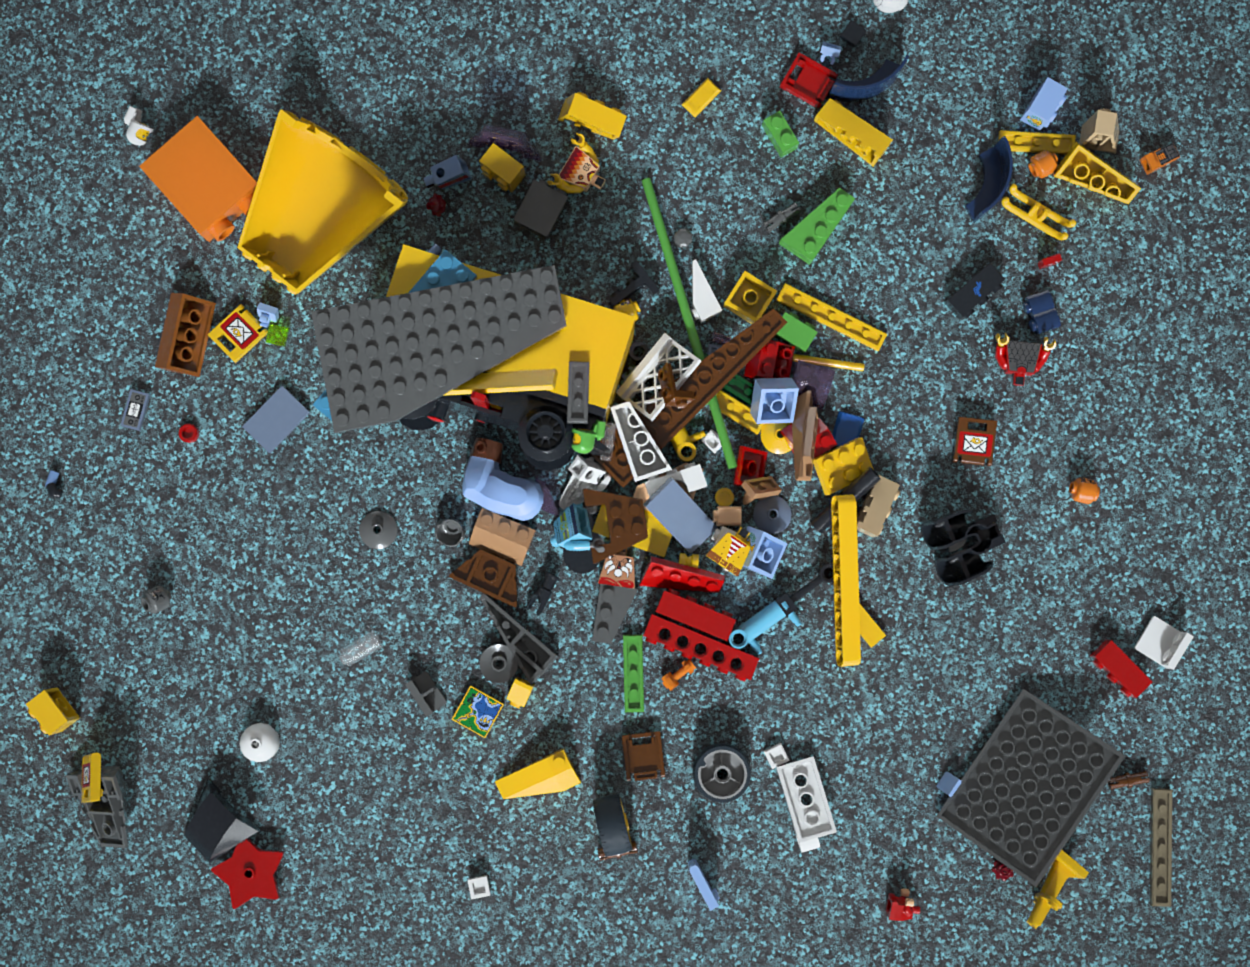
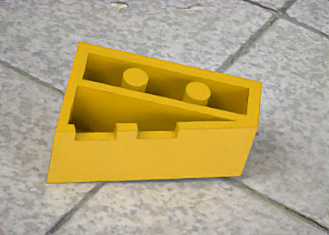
(593, 115)

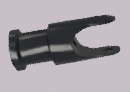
(543, 591)

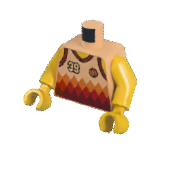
(579, 170)

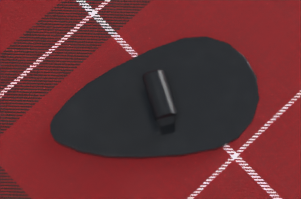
(581, 561)

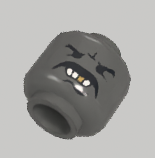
(156, 599)

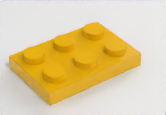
(842, 465)

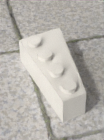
(640, 449)

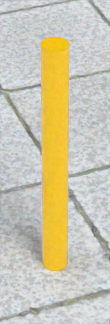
(829, 362)

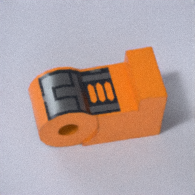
(1159, 158)

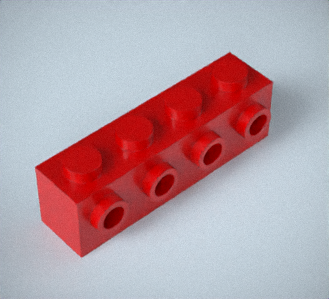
(696, 615)

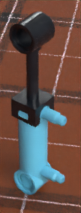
(774, 612)

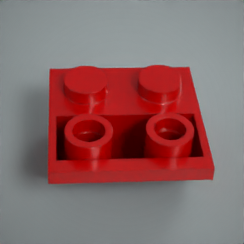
(771, 361)

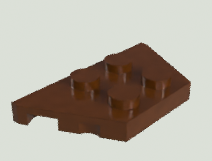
(490, 576)

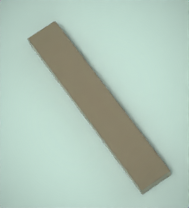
(1161, 847)

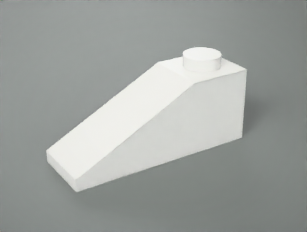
(703, 299)

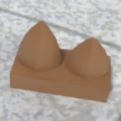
(759, 488)

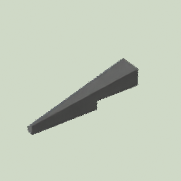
(530, 653)

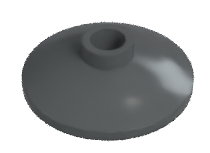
(388, 529)
(491, 670)

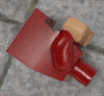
(901, 907)

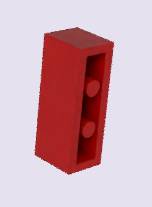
(1120, 669)

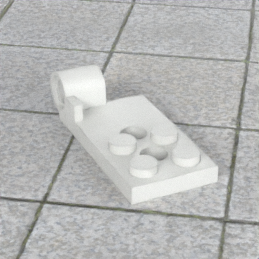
(808, 820)

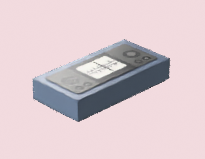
(135, 410)

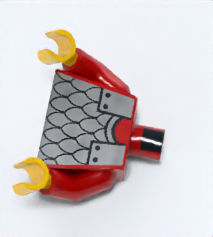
(1021, 357)

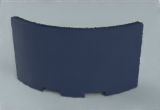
(869, 87)
(997, 173)

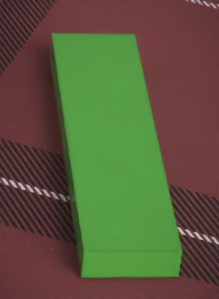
(633, 673)

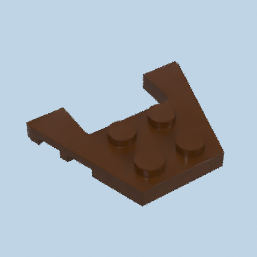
(624, 520)

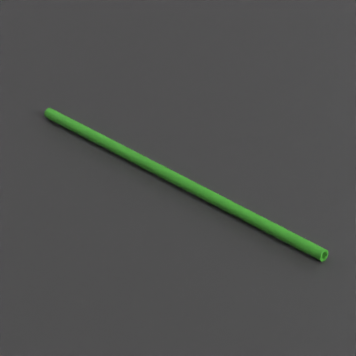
(686, 314)

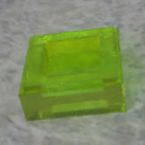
(277, 335)

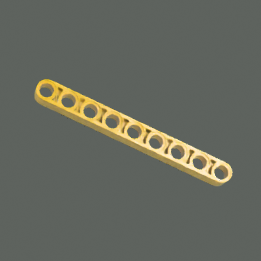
(846, 580)

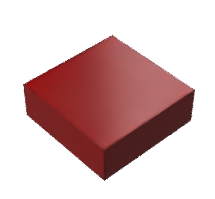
(1049, 261)

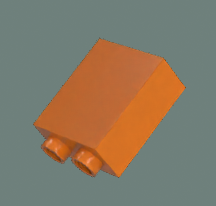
(202, 180)

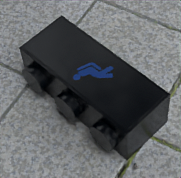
(975, 291)

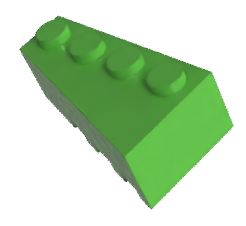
(813, 231)

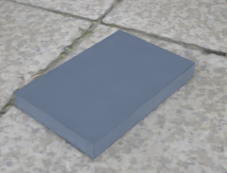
(276, 419)

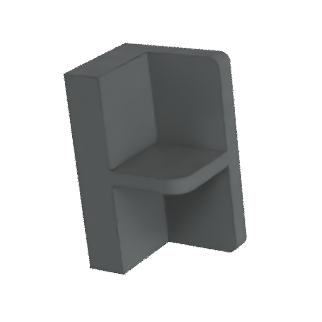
(426, 693)

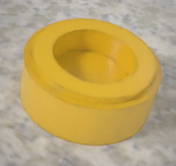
(724, 497)

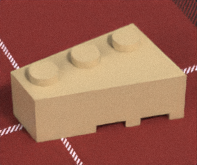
(1101, 131)
(877, 507)

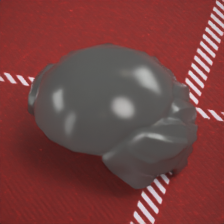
(449, 532)

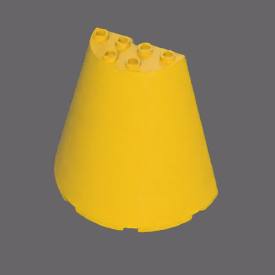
(313, 203)

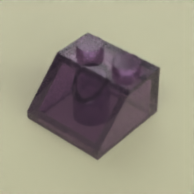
(814, 379)

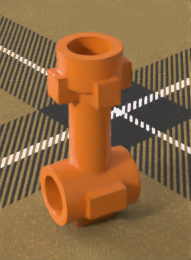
(671, 681)

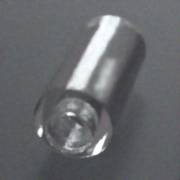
(360, 649)

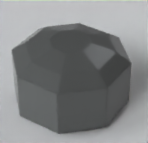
(683, 238)

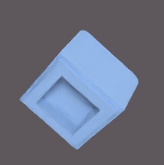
(948, 783)

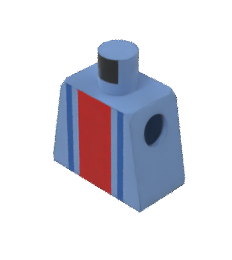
(448, 173)

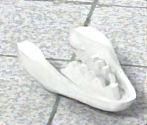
(573, 491)

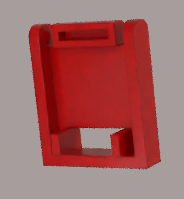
(812, 81)

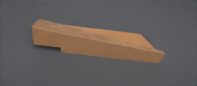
(804, 436)

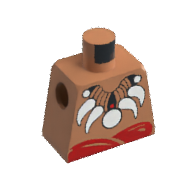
(618, 571)

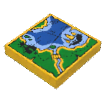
(477, 711)

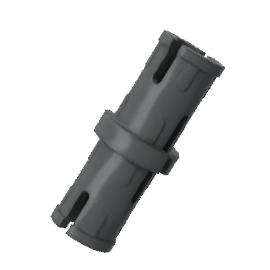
(781, 217)

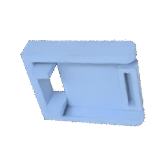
(710, 895)

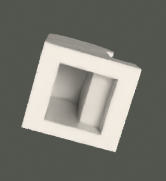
(586, 470)

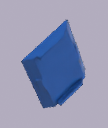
(847, 428)

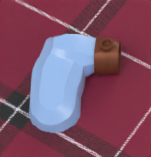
(496, 489)

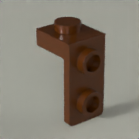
(670, 394)

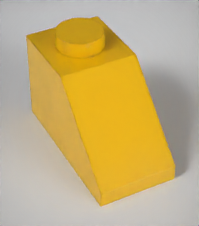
(520, 692)

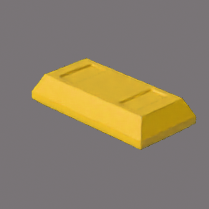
(701, 97)

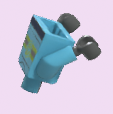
(574, 530)

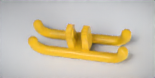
(1037, 214)

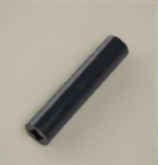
(858, 488)

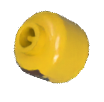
(628, 307)

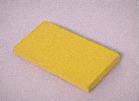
(658, 535)

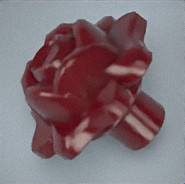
(436, 205)
(1001, 871)

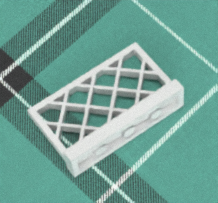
(649, 365)

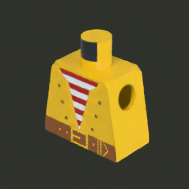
(731, 551)

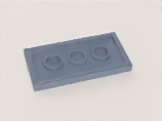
(680, 515)

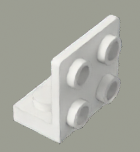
(1163, 643)

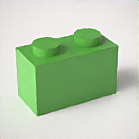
(780, 134)
(797, 333)

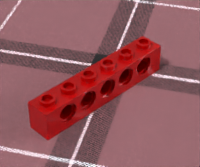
(748, 661)

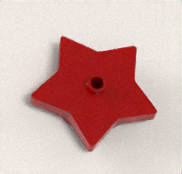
(263, 868)

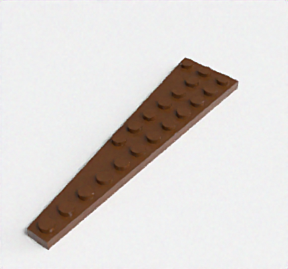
(705, 383)

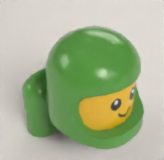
(584, 439)

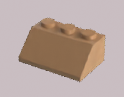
(502, 537)

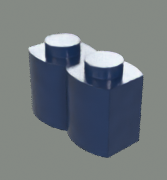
(1041, 312)

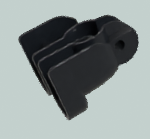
(966, 563)

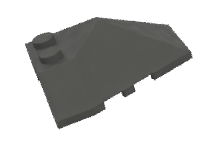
(109, 813)

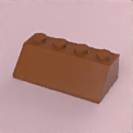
(185, 334)

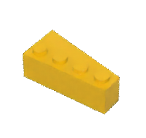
(853, 131)
(1090, 171)

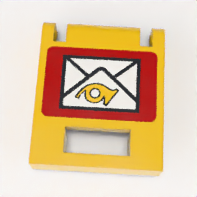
(240, 331)
(91, 778)

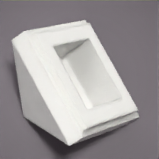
(712, 441)

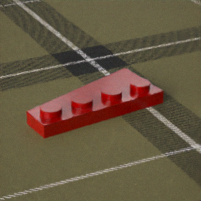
(673, 575)

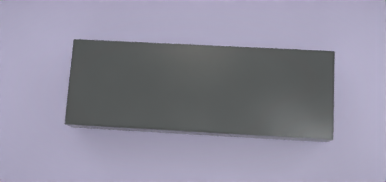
(578, 392)

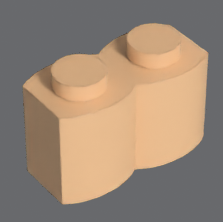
(727, 516)

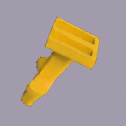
(1060, 871)

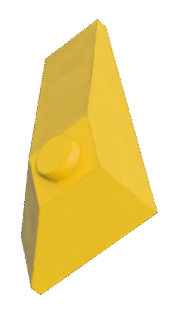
(543, 776)

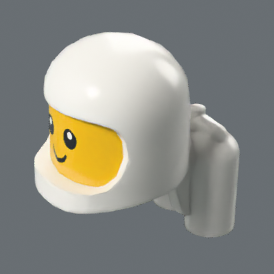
(137, 131)

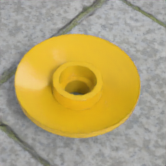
(771, 441)

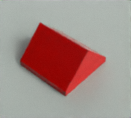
(750, 465)

